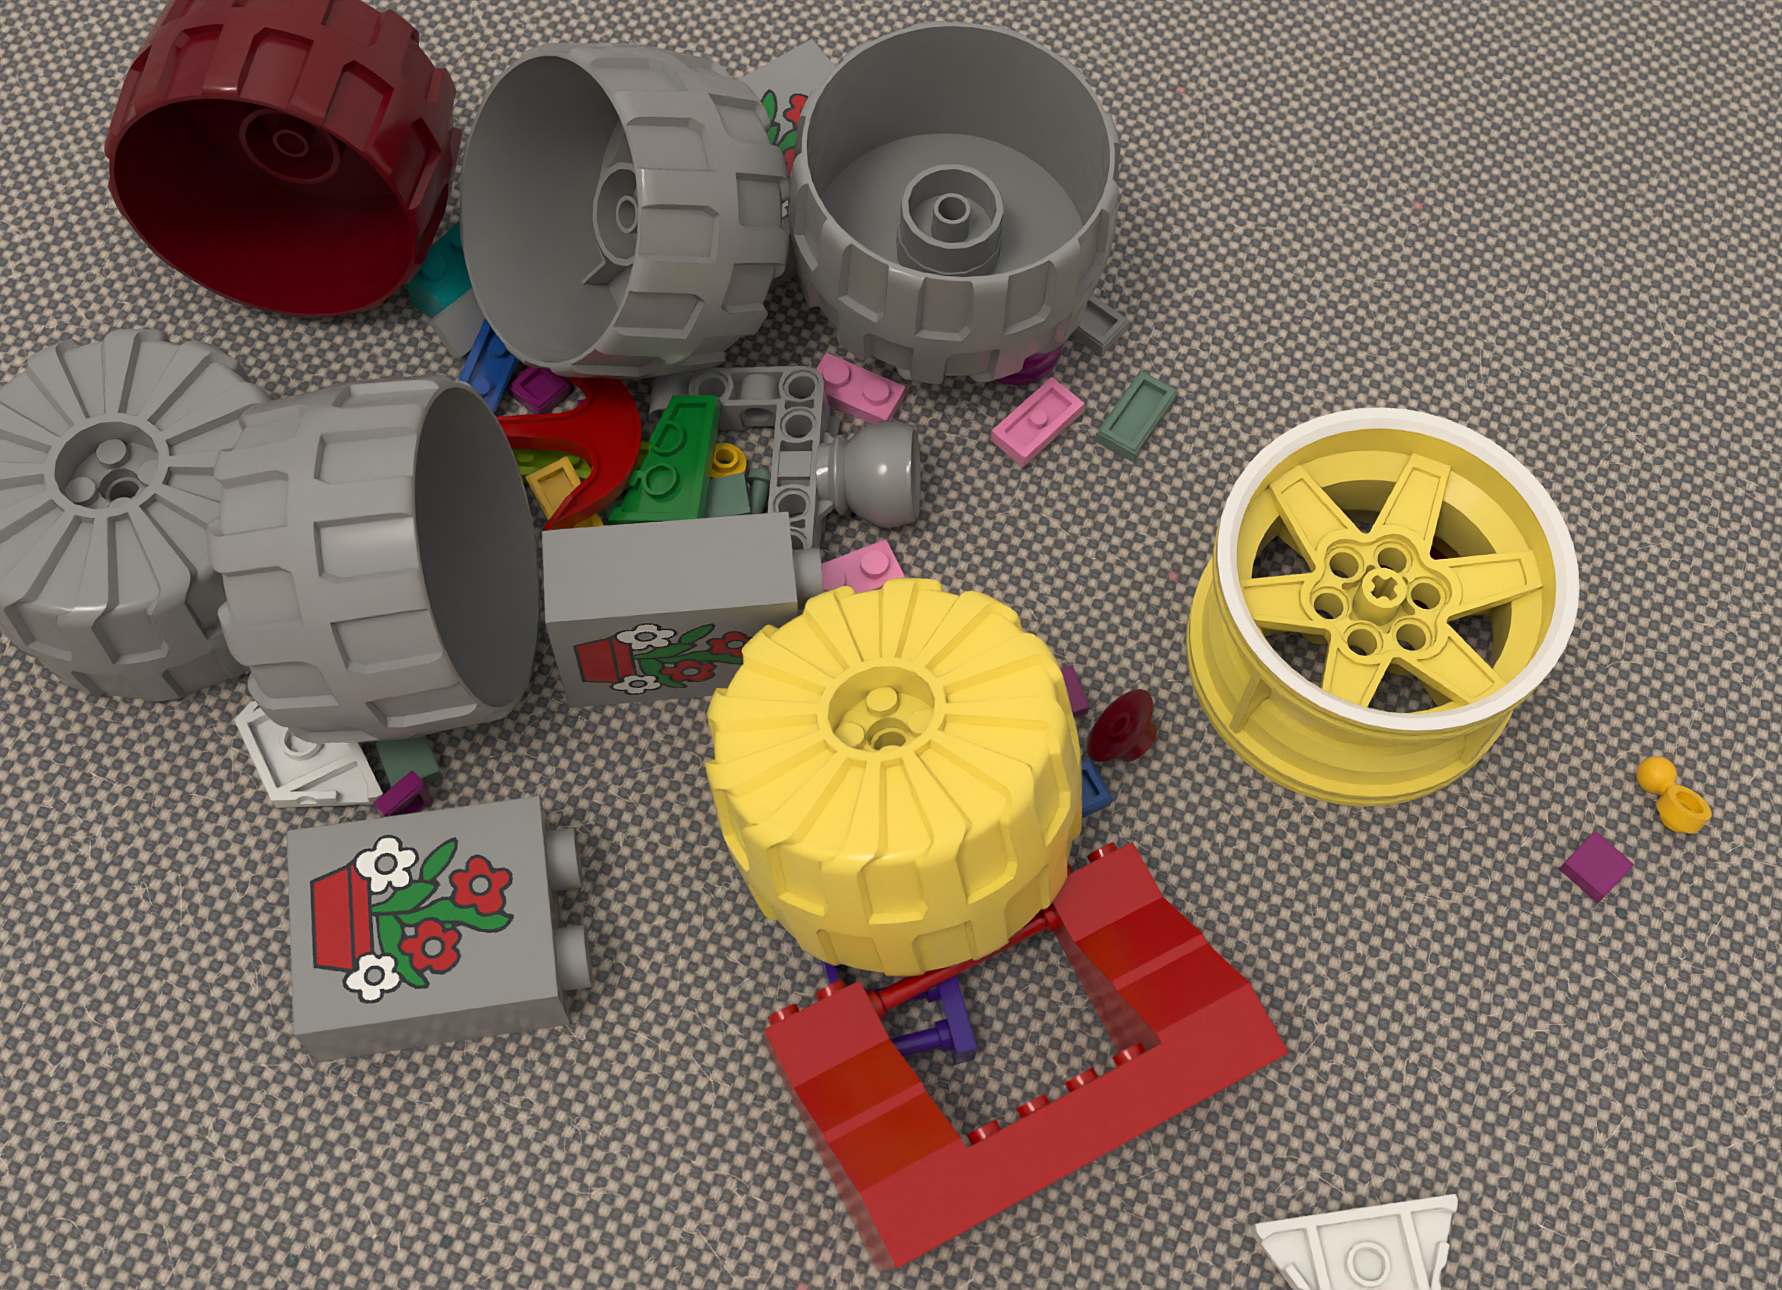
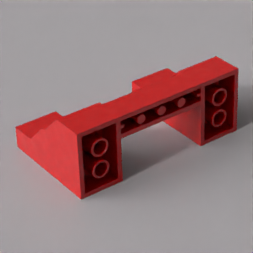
(1164, 996)

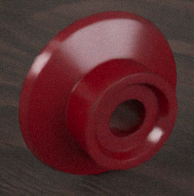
(1123, 728)

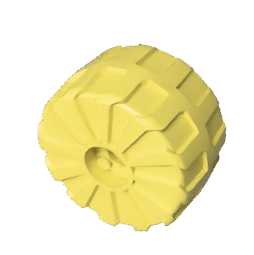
(898, 775)

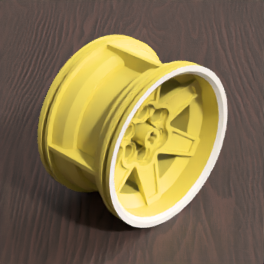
(1420, 488)

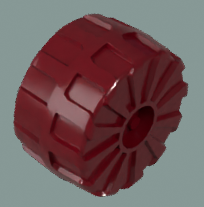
(285, 151)

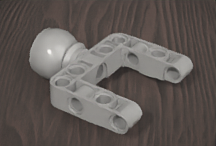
(813, 474)

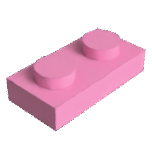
(860, 390)
(1037, 421)
(862, 569)

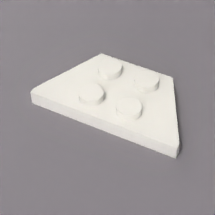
(306, 772)
(1363, 1247)

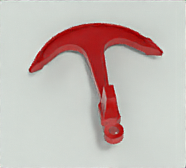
(600, 431)

